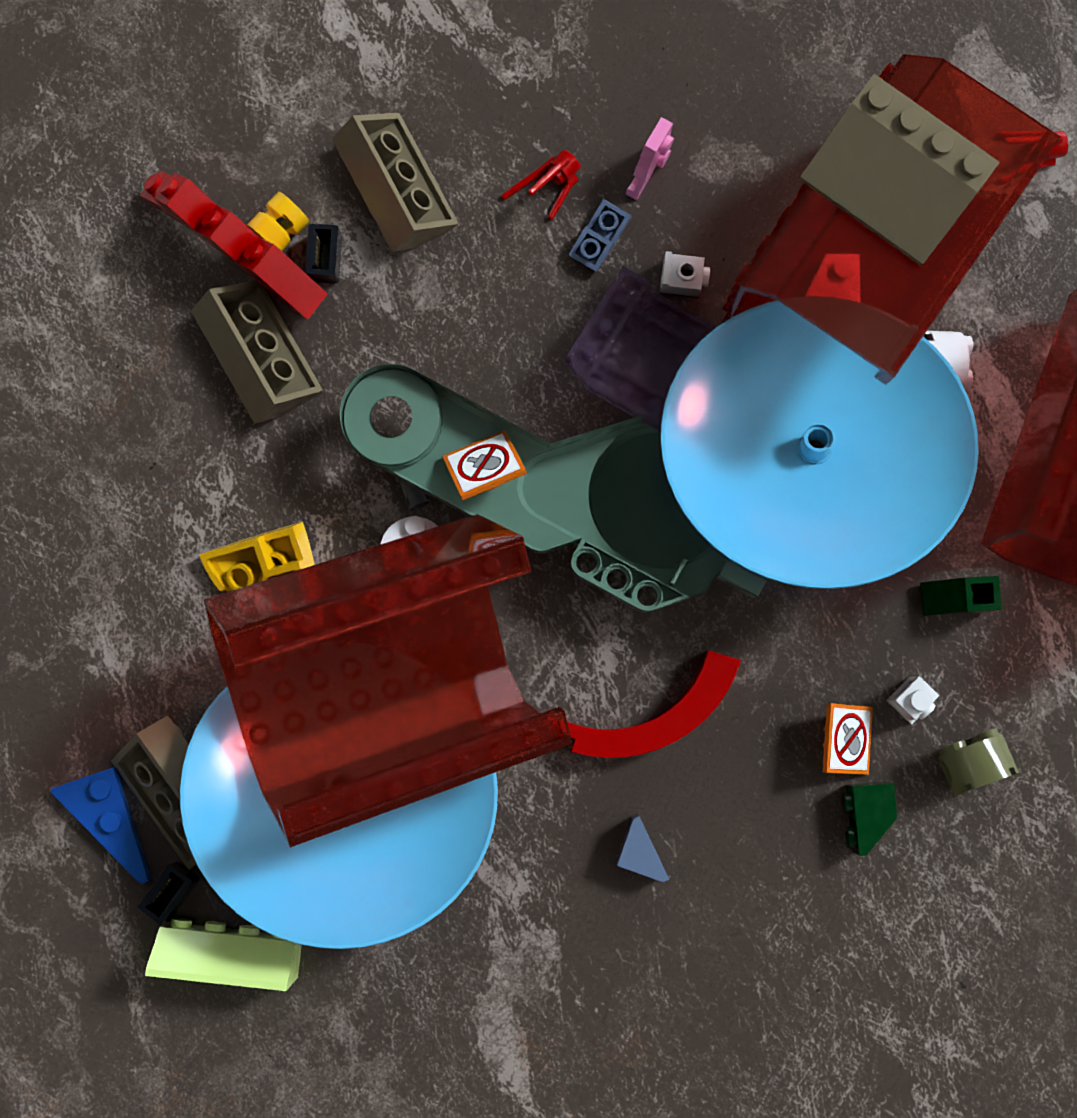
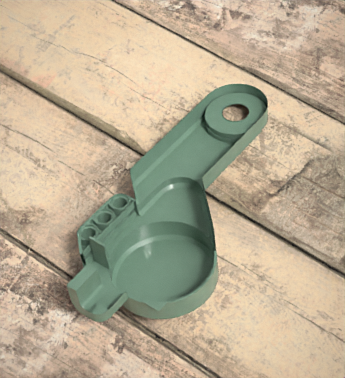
(584, 489)

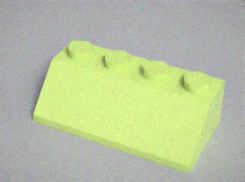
(223, 955)

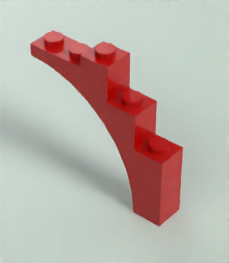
(235, 240)

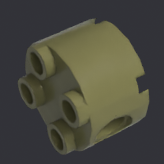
(978, 763)

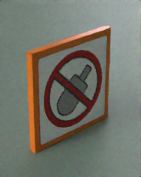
(484, 465)
(847, 739)

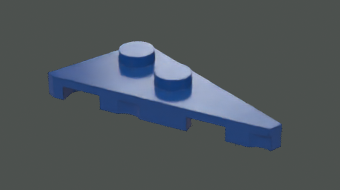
(103, 810)

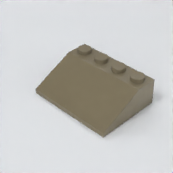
(898, 170)

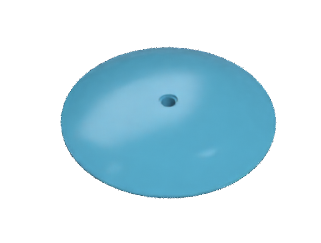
(803, 515)
(337, 888)

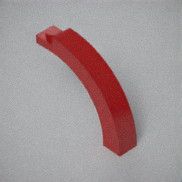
(680, 719)

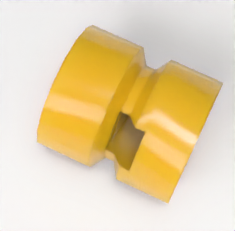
(269, 229)

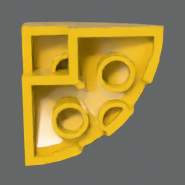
(258, 557)

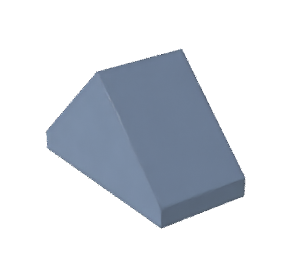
(639, 853)

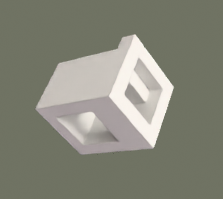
(675, 282)
(913, 699)

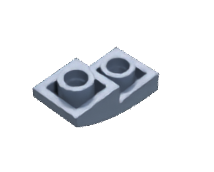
(600, 235)

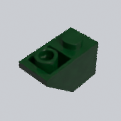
(961, 596)
(870, 814)

